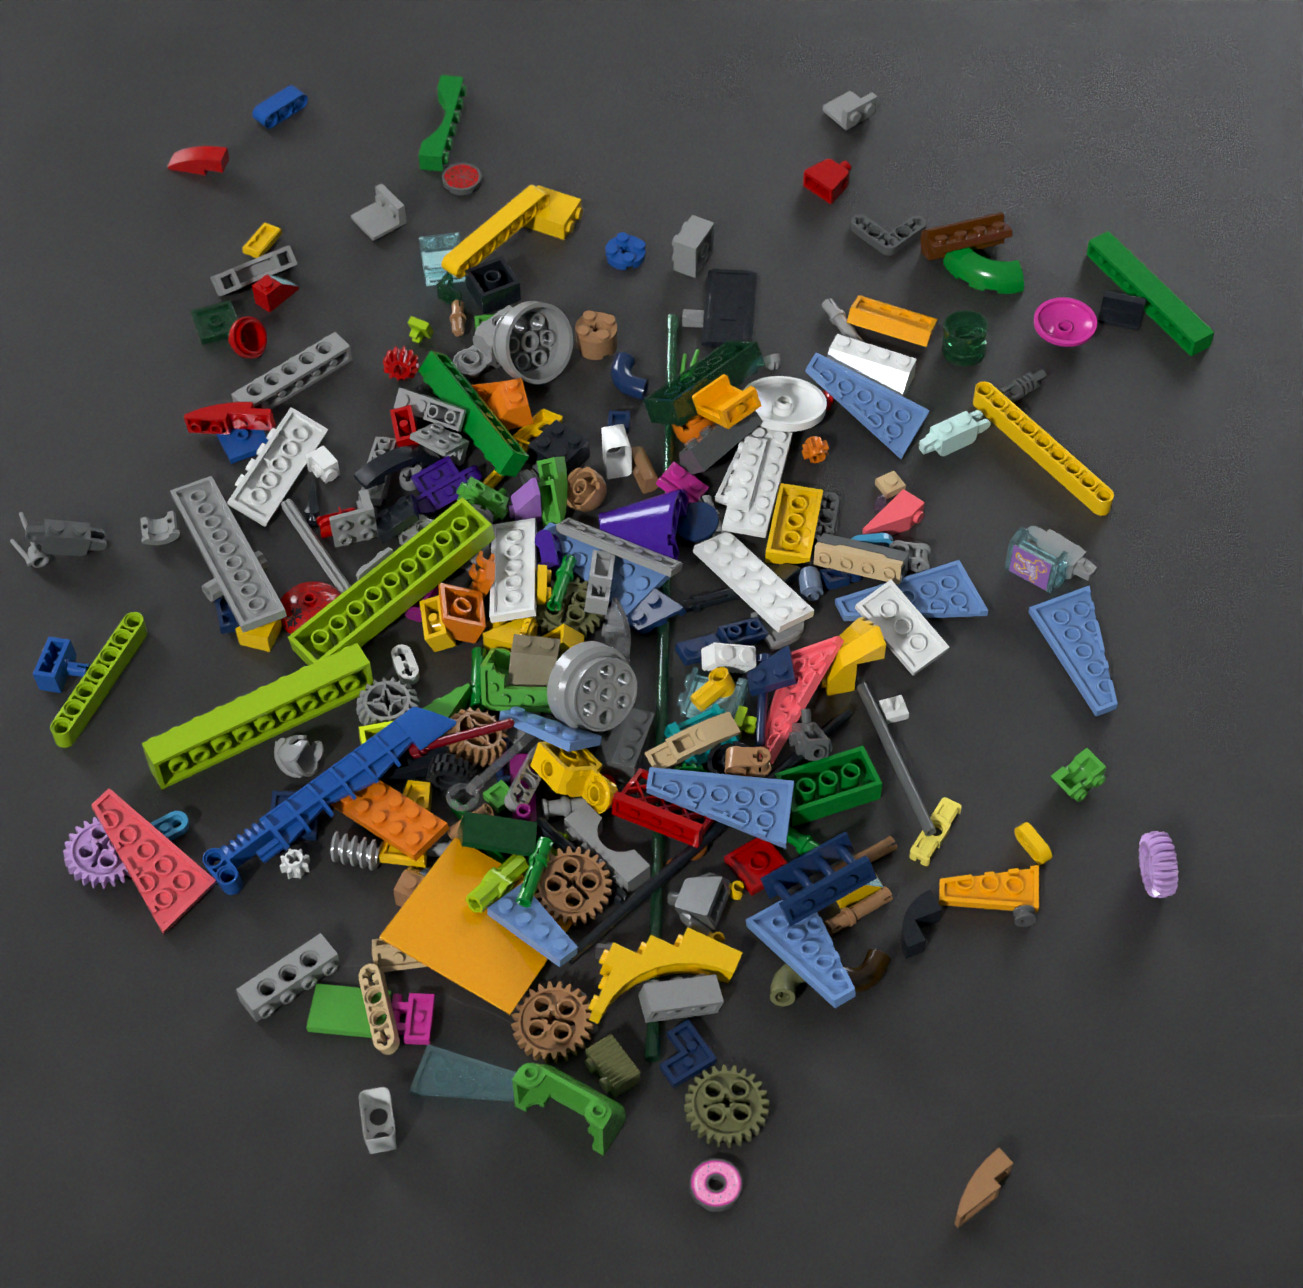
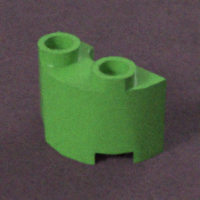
(1080, 775)

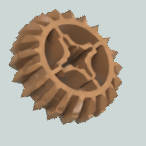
(477, 749)

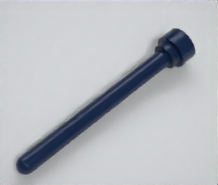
(761, 708)

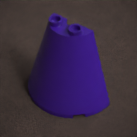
(649, 522)

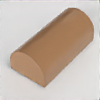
(643, 470)

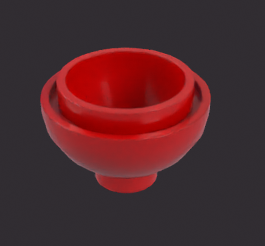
(248, 337)

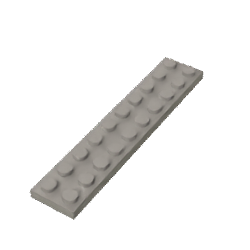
(228, 554)

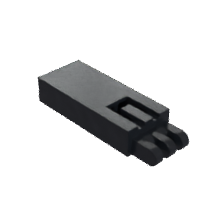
(416, 769)

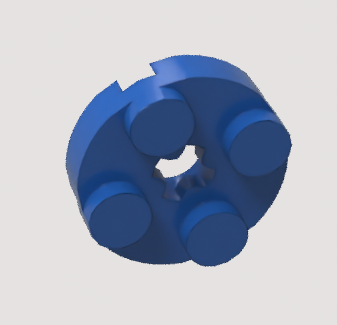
(621, 243)

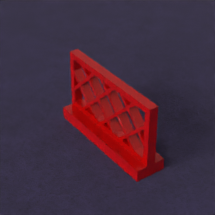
(658, 818)

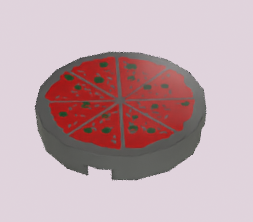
(461, 178)

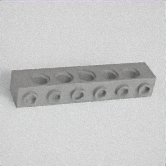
(296, 373)

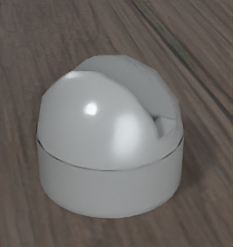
(772, 361)

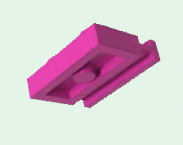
(678, 478)

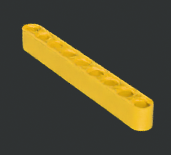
(1043, 448)

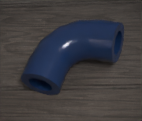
(624, 379)

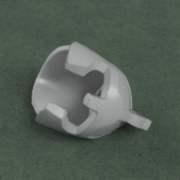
(297, 757)

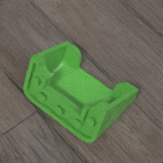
(499, 696)
(540, 1082)

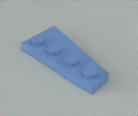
(534, 927)

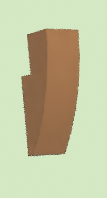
(983, 1186)

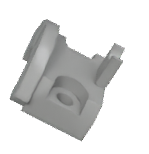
(159, 530)

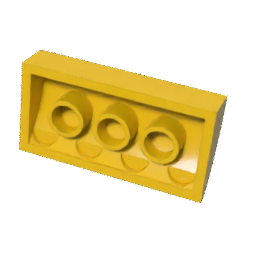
(793, 524)

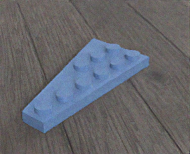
(880, 410)
(630, 580)
(934, 593)
(1076, 640)
(741, 802)
(806, 950)

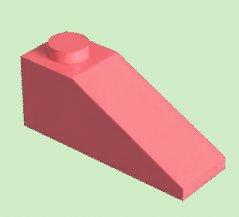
(897, 515)

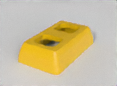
(540, 419)

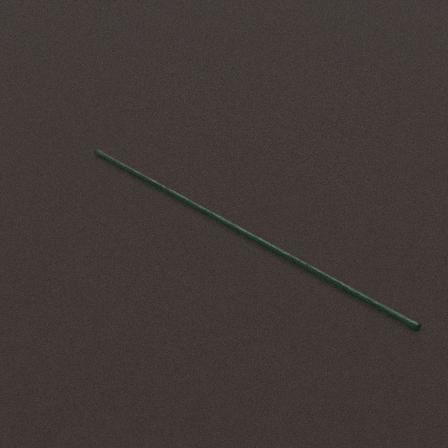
(652, 1039)

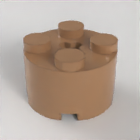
(596, 335)

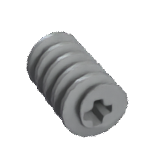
(355, 852)

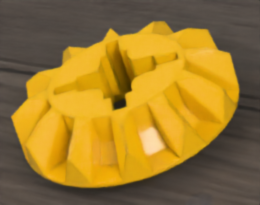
(529, 627)

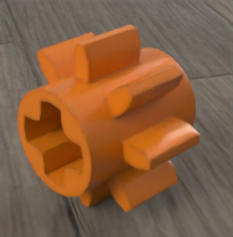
(815, 449)

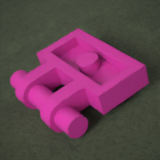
(418, 1019)

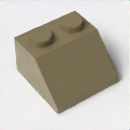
(532, 660)

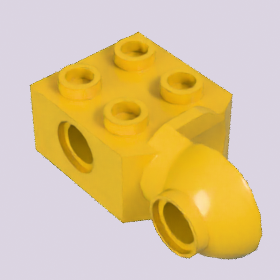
(574, 775)

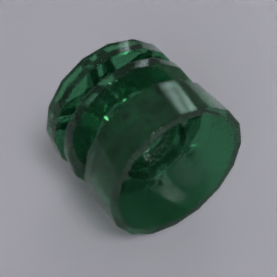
(964, 338)

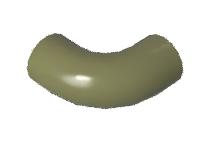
(784, 986)

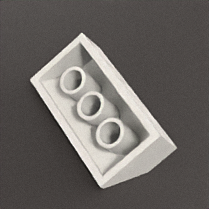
(874, 363)

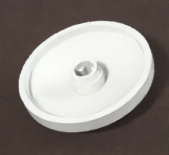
(789, 403)

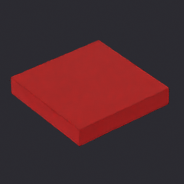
(754, 862)

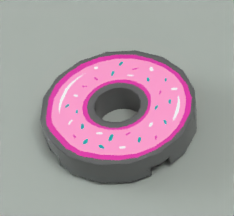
(715, 1170)

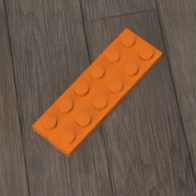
(394, 818)

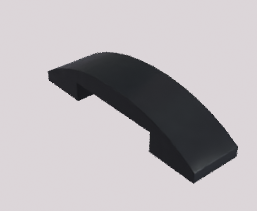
(374, 471)

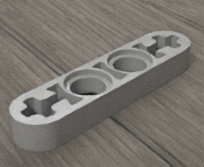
(516, 788)

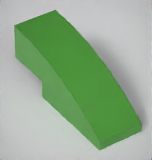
(553, 489)

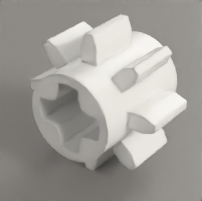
(295, 863)

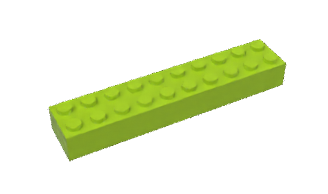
(395, 583)
(257, 716)

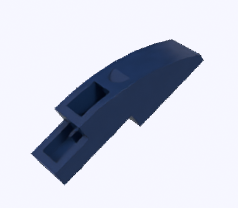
(740, 633)

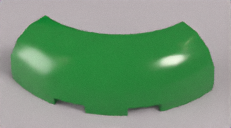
(985, 273)

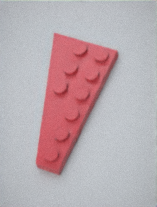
(809, 667)
(159, 869)

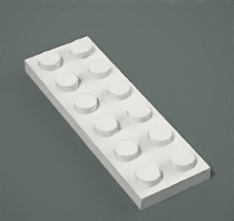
(515, 561)
(753, 581)

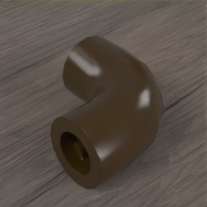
(870, 971)

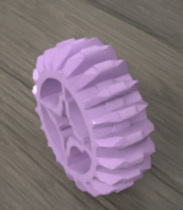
(1158, 864)

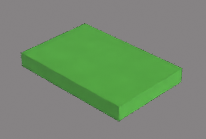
(341, 1011)

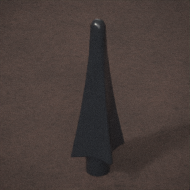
(312, 508)

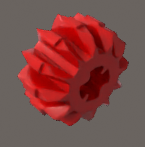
(401, 363)

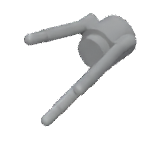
(35, 555)

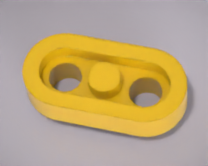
(543, 578)

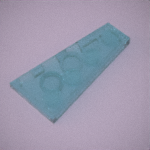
(459, 1076)

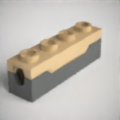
(861, 558)

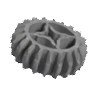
(374, 699)

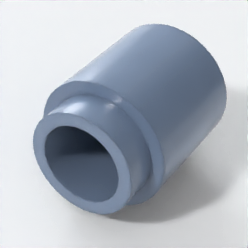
(810, 583)

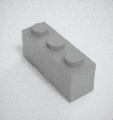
(680, 998)

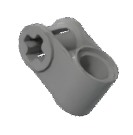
(914, 554)

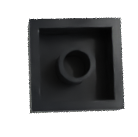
(492, 285)
(560, 441)

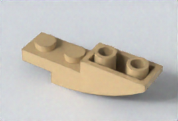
(693, 741)

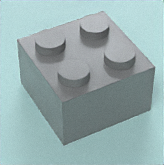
(693, 246)

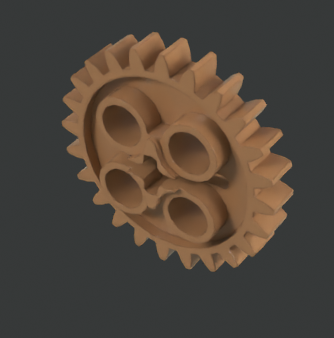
(587, 870)
(548, 1043)

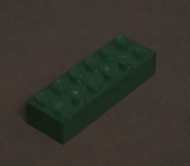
(674, 400)

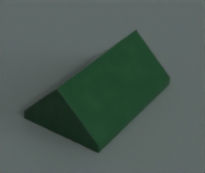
(497, 834)

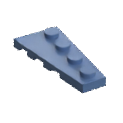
(550, 730)

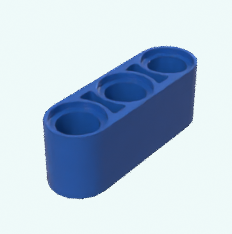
(280, 106)

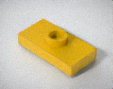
(262, 240)

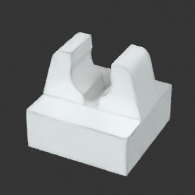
(893, 709)

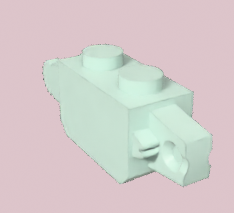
(954, 433)

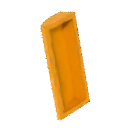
(891, 320)

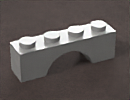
(253, 270)
(625, 868)

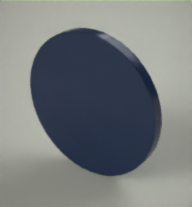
(698, 523)

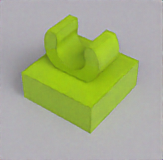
(419, 329)
(744, 722)

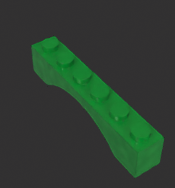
(435, 149)

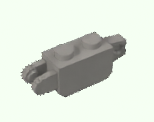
(1055, 544)

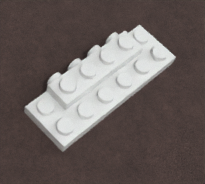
(276, 466)
(755, 481)

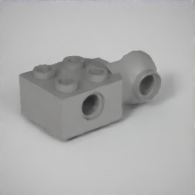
(480, 355)

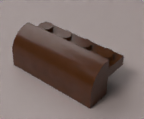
(970, 233)

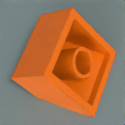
(511, 404)
(462, 612)

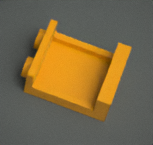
(725, 403)

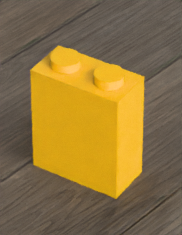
(559, 215)

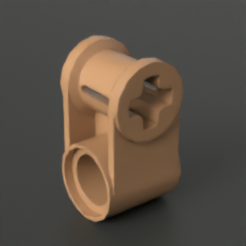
(746, 761)

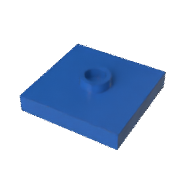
(241, 443)

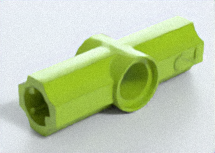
(497, 883)

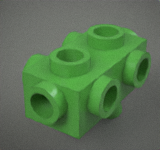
(478, 493)

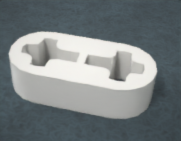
(409, 663)

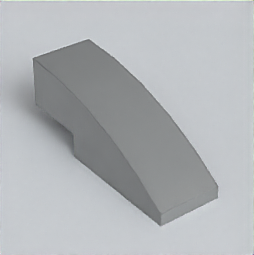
(599, 582)

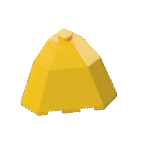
(861, 644)

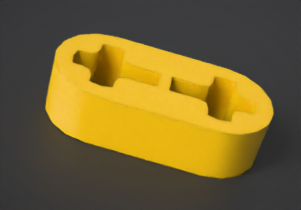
(1033, 843)

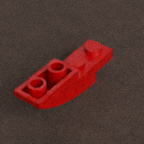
(228, 416)

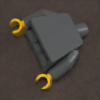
(703, 902)

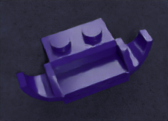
(439, 484)

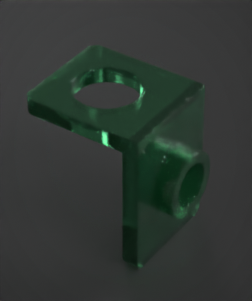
(446, 293)

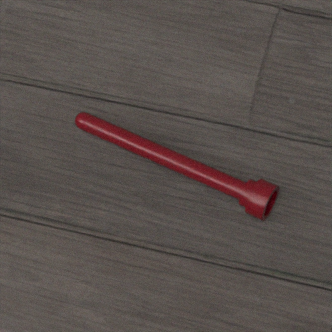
(462, 736)

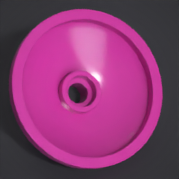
(1065, 322)

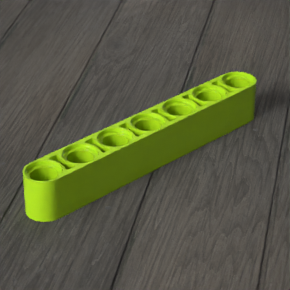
(98, 680)

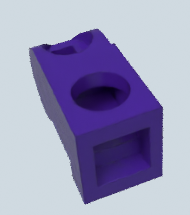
(550, 550)

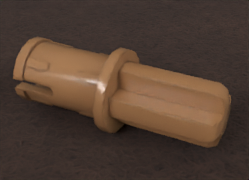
(457, 318)

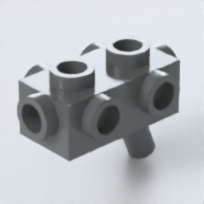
(809, 738)

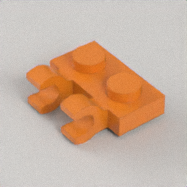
(485, 576)

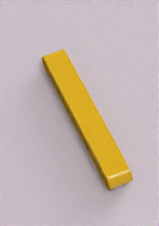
(495, 231)

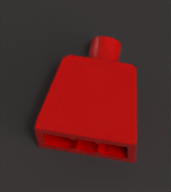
(827, 179)

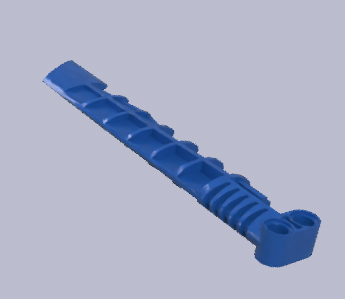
(349, 775)

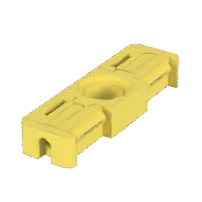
(942, 819)

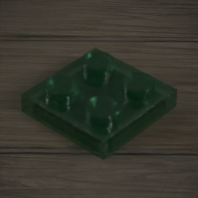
(214, 321)

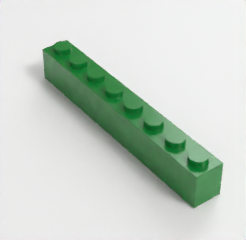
(1160, 303)
(479, 421)

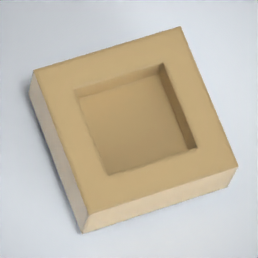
(890, 484)

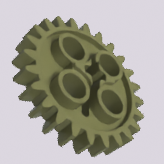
(576, 617)
(728, 1127)

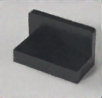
(1121, 310)

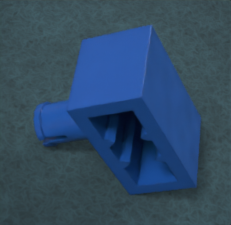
(57, 664)

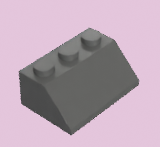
(625, 745)

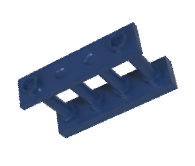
(824, 892)

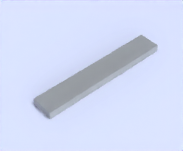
(619, 547)

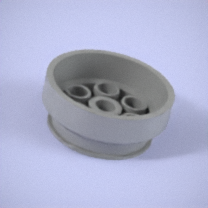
(551, 352)
(591, 687)

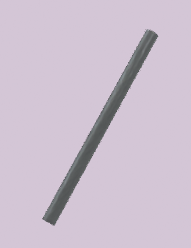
(896, 760)

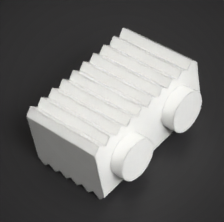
(731, 656)

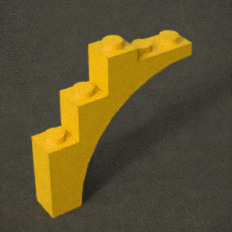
(689, 955)

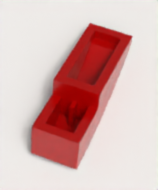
(200, 160)

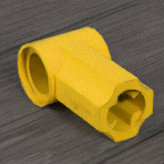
(719, 685)

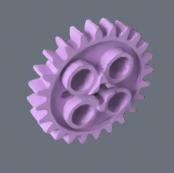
(100, 852)

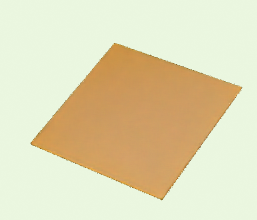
(462, 944)

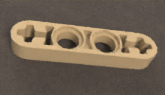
(375, 1010)

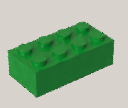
(832, 785)

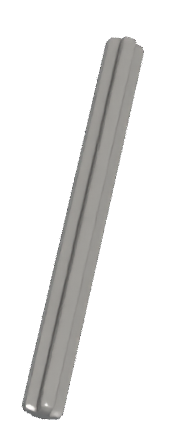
(315, 545)

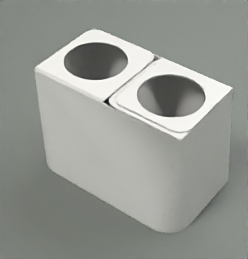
(620, 462)
(372, 1100)

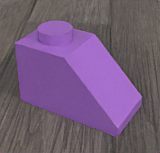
(526, 502)

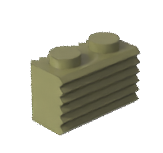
(612, 1066)

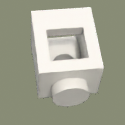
(322, 464)

